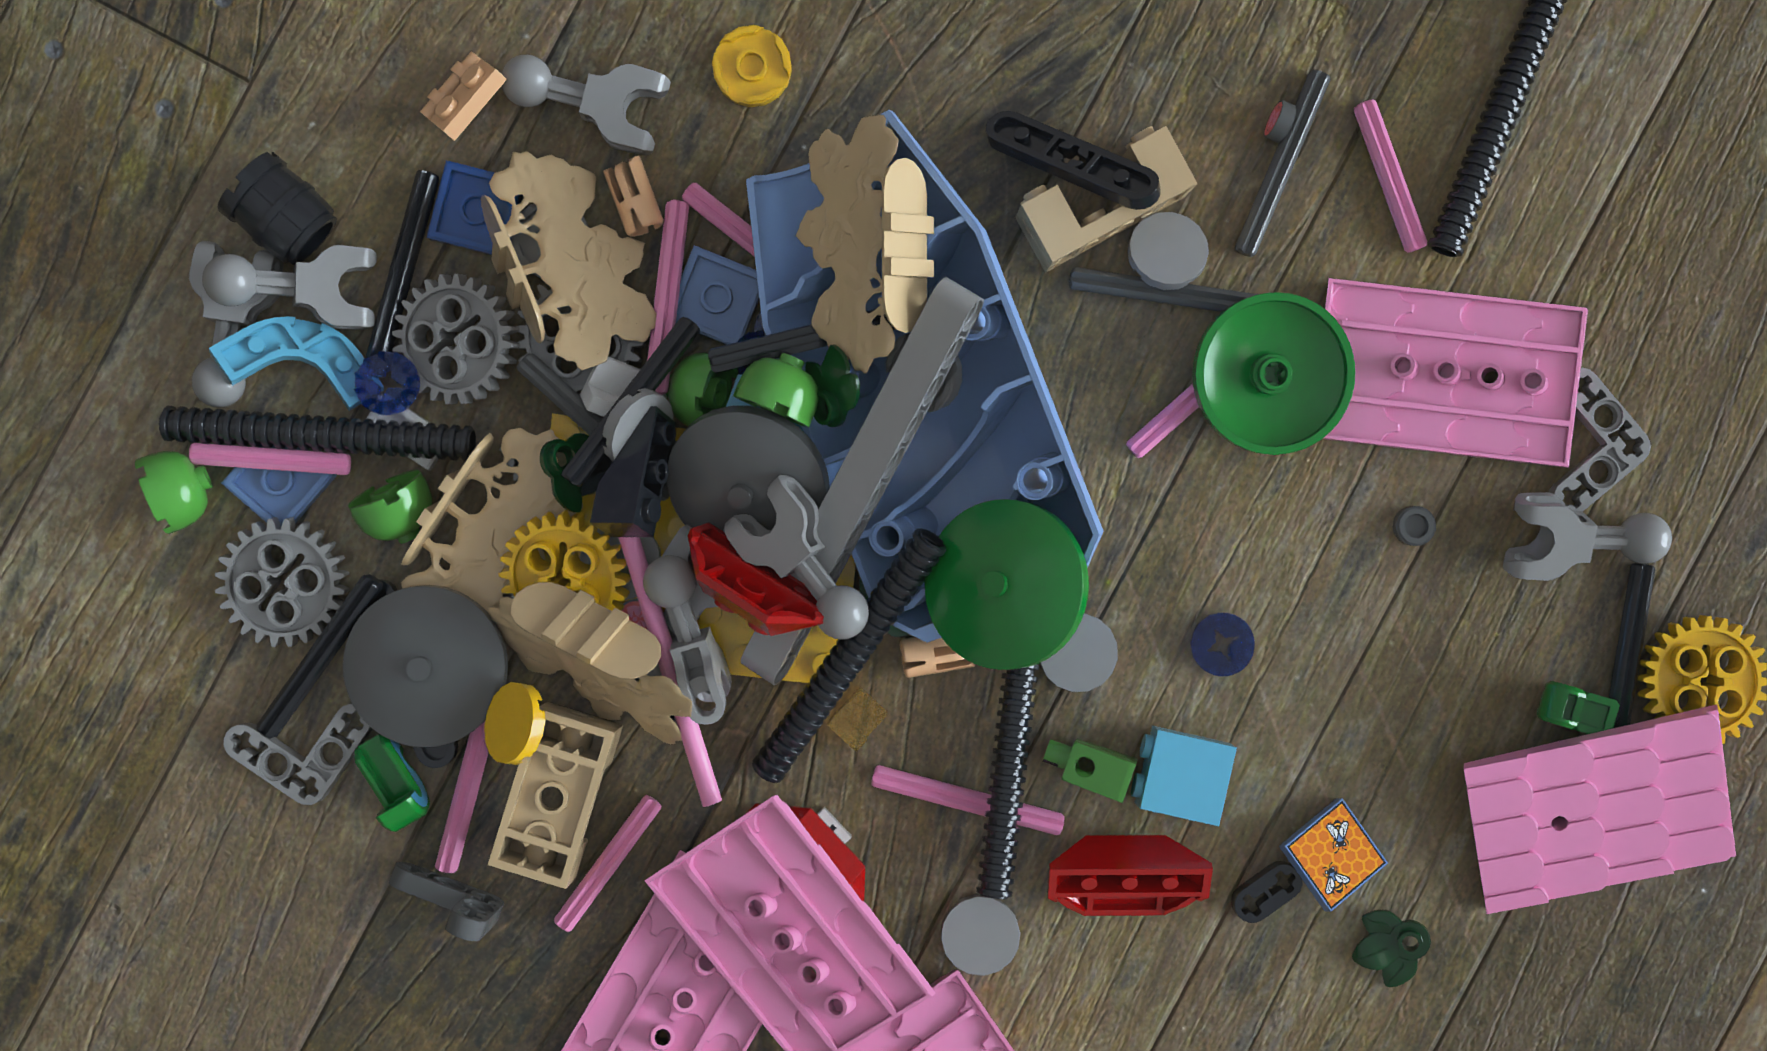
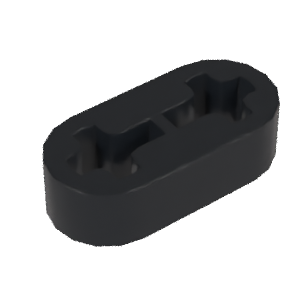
(1272, 899)

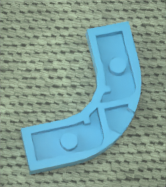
(294, 340)

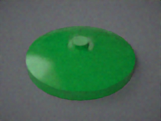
(1273, 373)
(1007, 585)

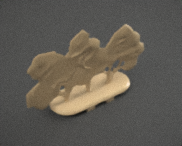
(851, 232)
(576, 261)
(483, 536)
(599, 649)

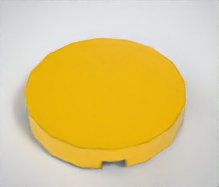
(752, 66)
(514, 723)

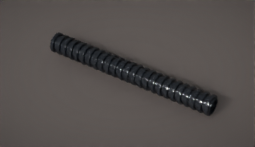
(1495, 126)
(316, 433)
(848, 656)
(1007, 783)

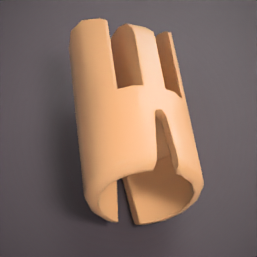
(634, 197)
(929, 658)

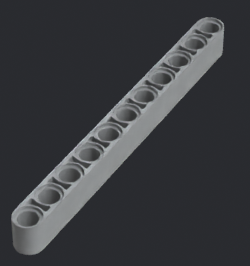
(878, 451)

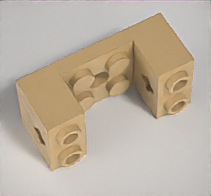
(1056, 232)
(571, 757)

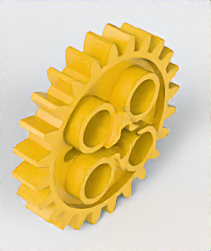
(600, 579)
(1739, 679)

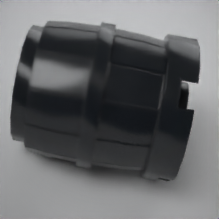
(278, 209)

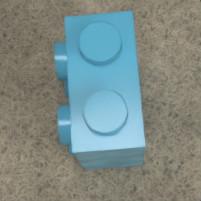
(1183, 775)

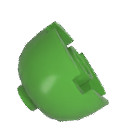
(780, 388)
(697, 389)
(174, 488)
(393, 508)

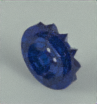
(394, 399)
(1239, 651)

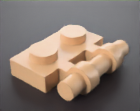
(462, 95)

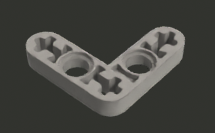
(1610, 448)
(312, 766)

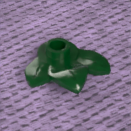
(836, 387)
(565, 493)
(1385, 949)

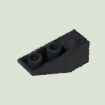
(633, 485)

